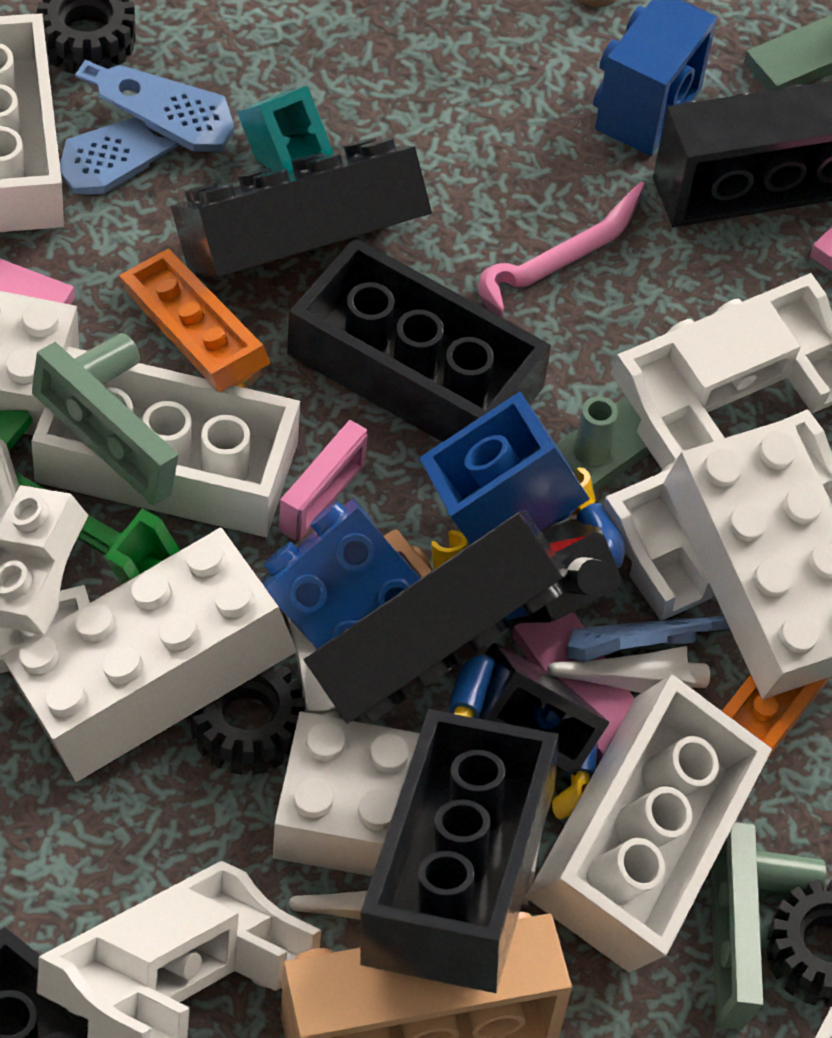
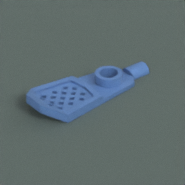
(173, 109)
(110, 156)
(601, 640)

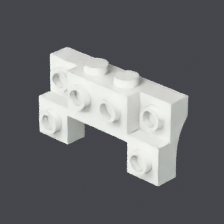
(724, 359)
(658, 544)
(33, 555)
(162, 951)

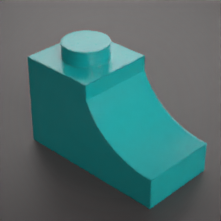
(284, 129)

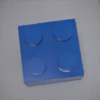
(650, 68)
(502, 468)

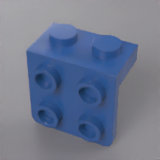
(336, 573)

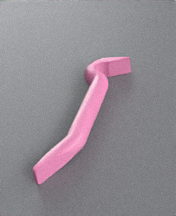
(558, 256)

